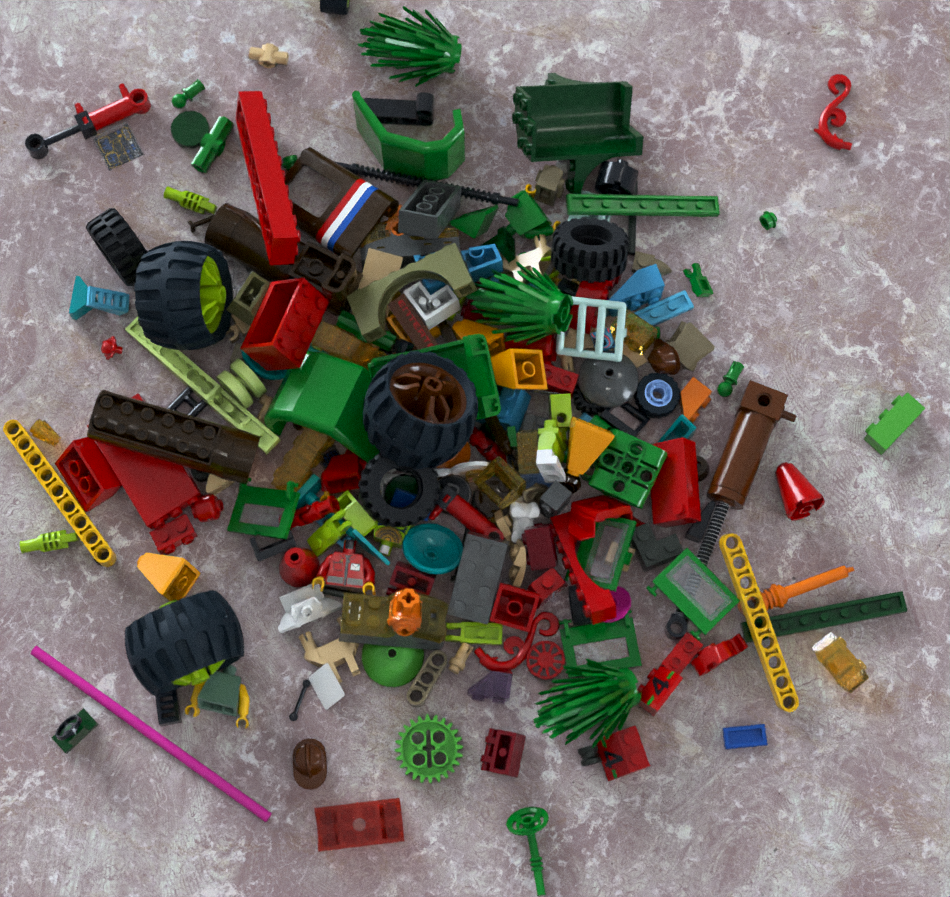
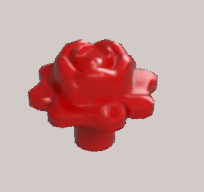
(110, 347)

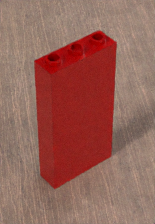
(153, 485)

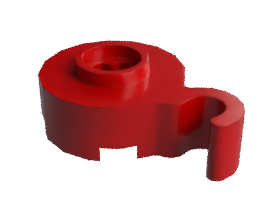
(715, 654)

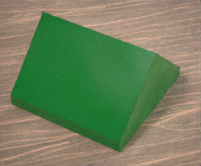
(475, 222)

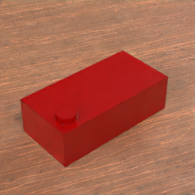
(676, 487)

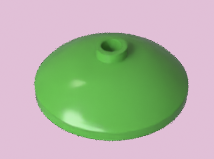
(391, 670)

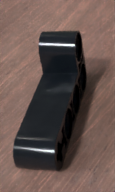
(404, 112)

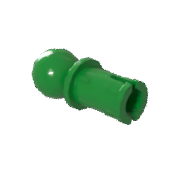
(180, 100)
(725, 388)

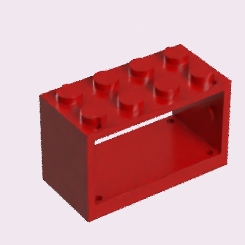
(285, 324)

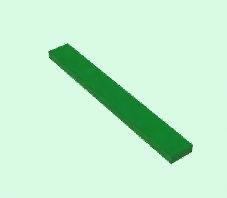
(642, 205)

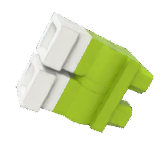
(550, 452)

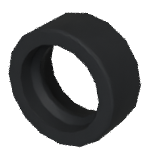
(576, 608)

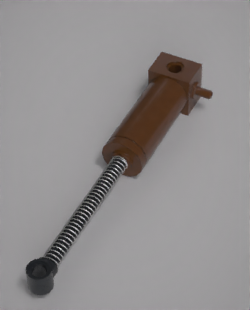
(737, 468)

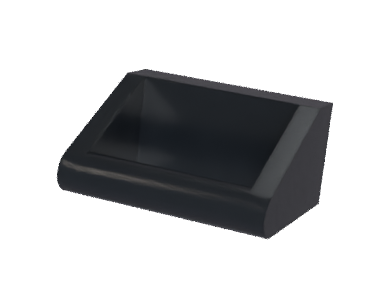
(618, 424)

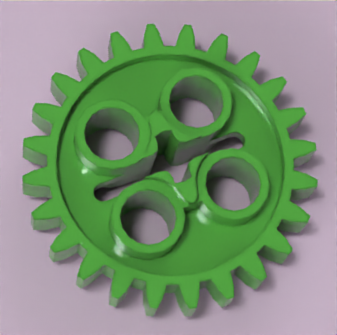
(447, 747)

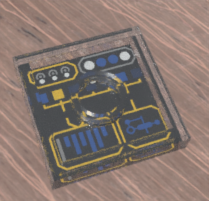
(118, 145)

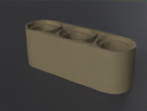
(427, 668)

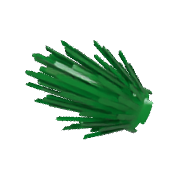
(415, 42)
(523, 305)
(608, 693)

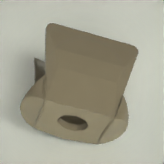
(690, 345)

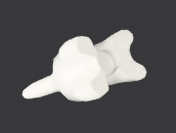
(522, 517)

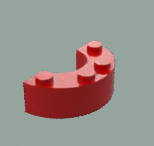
(595, 291)

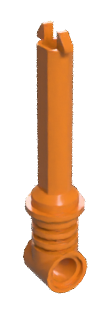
(778, 595)

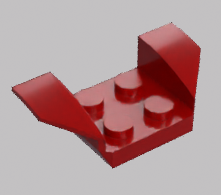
(596, 509)

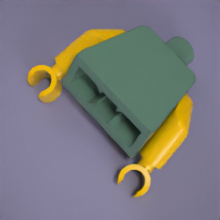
(221, 694)

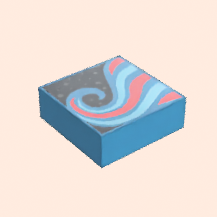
(608, 339)

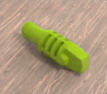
(190, 200)
(49, 541)

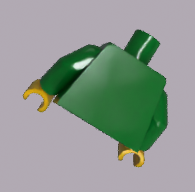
(528, 217)

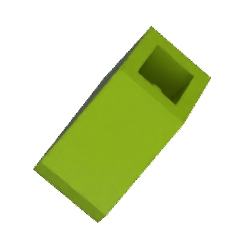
(356, 514)

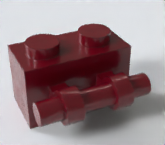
(540, 546)
(411, 578)
(503, 752)

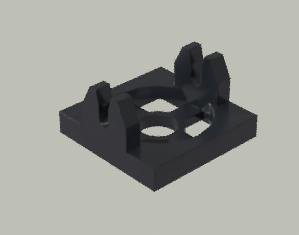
(274, 548)

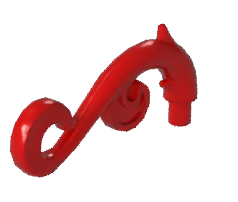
(831, 110)
(506, 666)

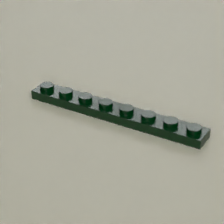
(832, 615)

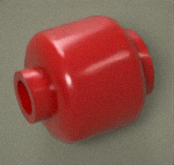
(207, 508)

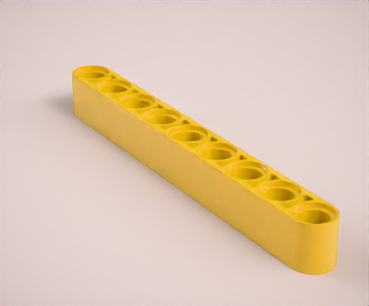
(66, 499)
(766, 629)

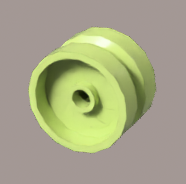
(242, 382)

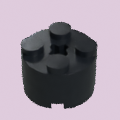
(616, 178)

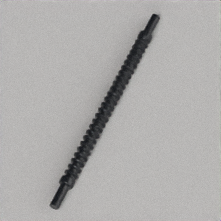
(494, 198)

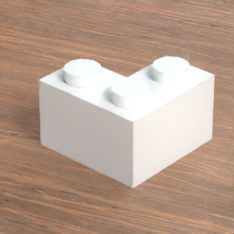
(434, 307)

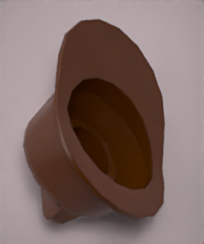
(664, 358)
(309, 764)

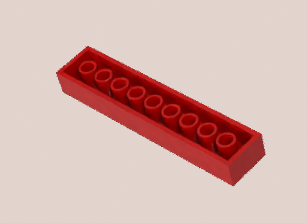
(267, 178)

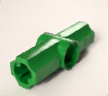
(212, 144)
(348, 322)

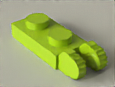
(328, 533)
(476, 633)

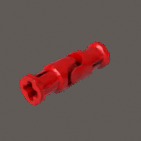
(482, 444)
(315, 511)

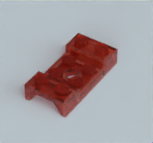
(381, 818)

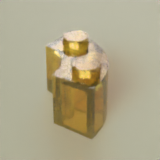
(840, 662)

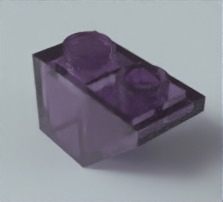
(492, 686)

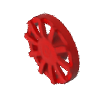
(545, 660)

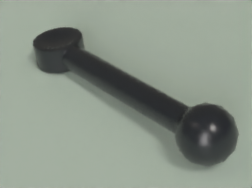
(293, 716)

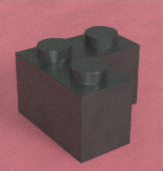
(653, 552)

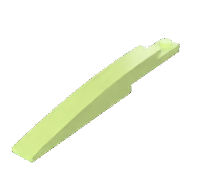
(206, 388)

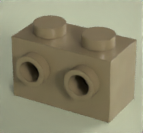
(549, 184)

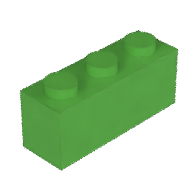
(893, 422)

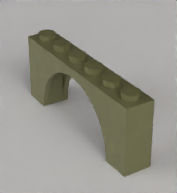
(372, 301)

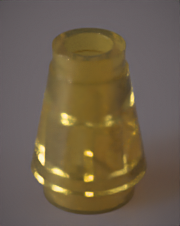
(44, 432)

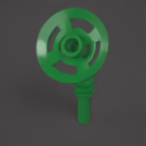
(530, 829)

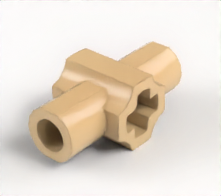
(268, 55)

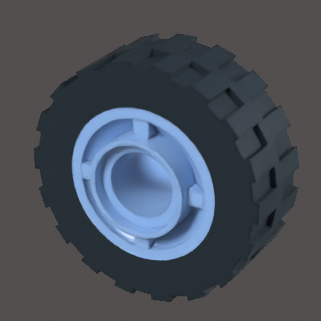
(648, 403)

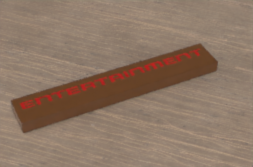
(412, 323)

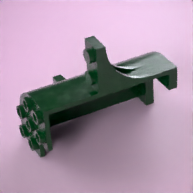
(575, 124)

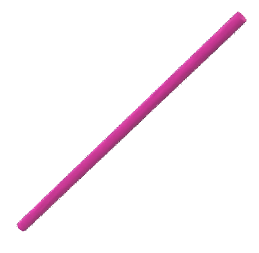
(151, 734)

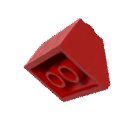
(88, 473)

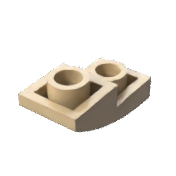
(518, 557)

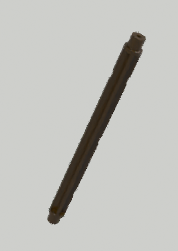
(493, 422)

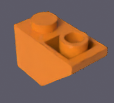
(692, 398)

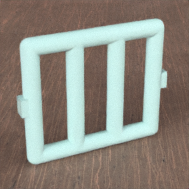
(598, 354)

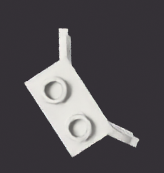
(305, 606)

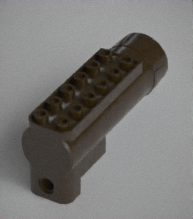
(241, 240)
(173, 436)

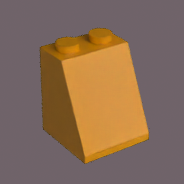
(520, 369)

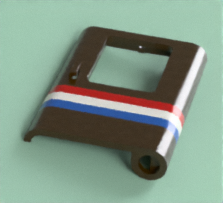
(349, 215)

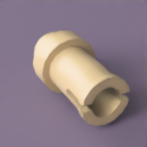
(457, 662)

